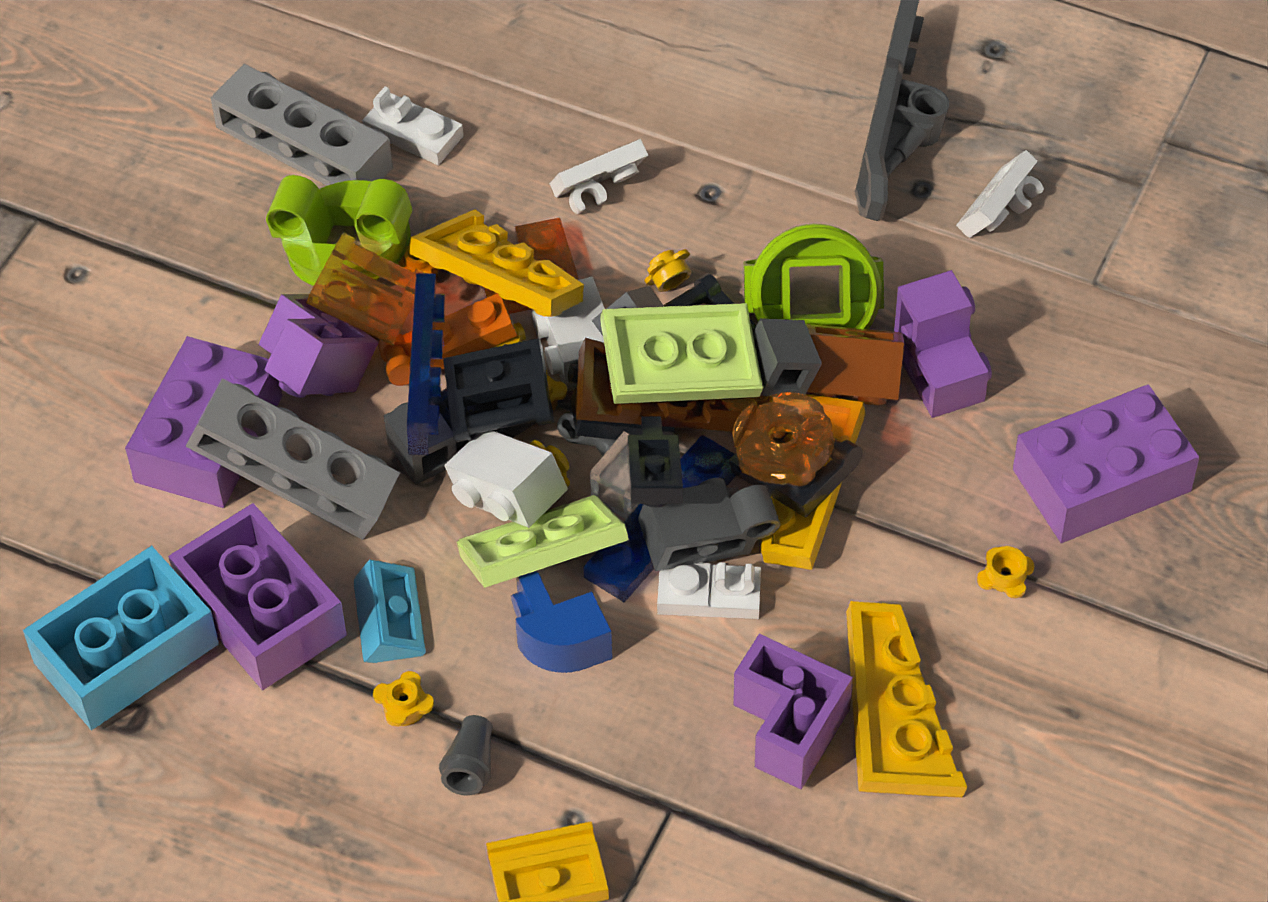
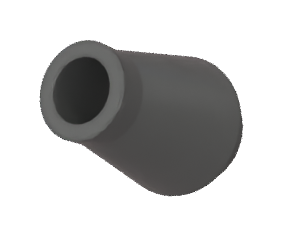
(468, 759)

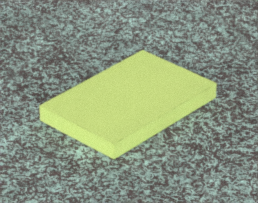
(680, 353)
(552, 539)

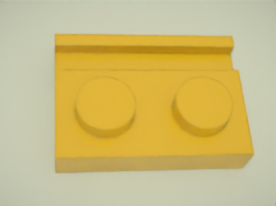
(549, 866)

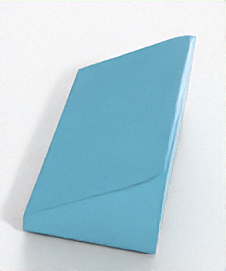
(388, 612)

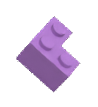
(938, 343)
(314, 349)
(799, 703)

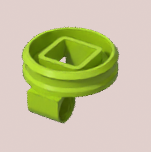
(306, 214)
(816, 245)

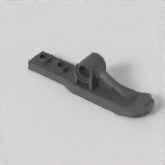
(903, 116)

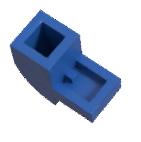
(559, 635)

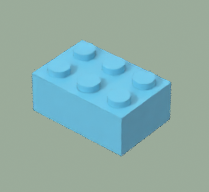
(121, 637)

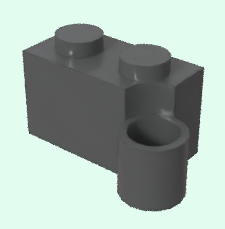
(708, 525)

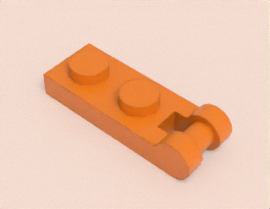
(465, 331)

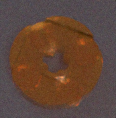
(789, 461)

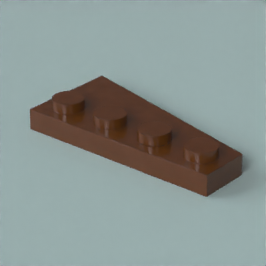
(597, 403)

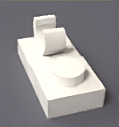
(414, 127)
(617, 164)
(1004, 189)
(710, 591)

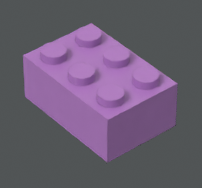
(159, 442)
(1105, 463)
(261, 595)

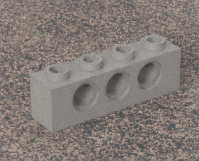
(299, 129)
(267, 461)

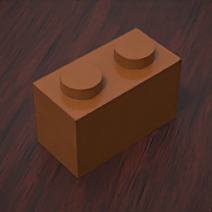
(857, 363)

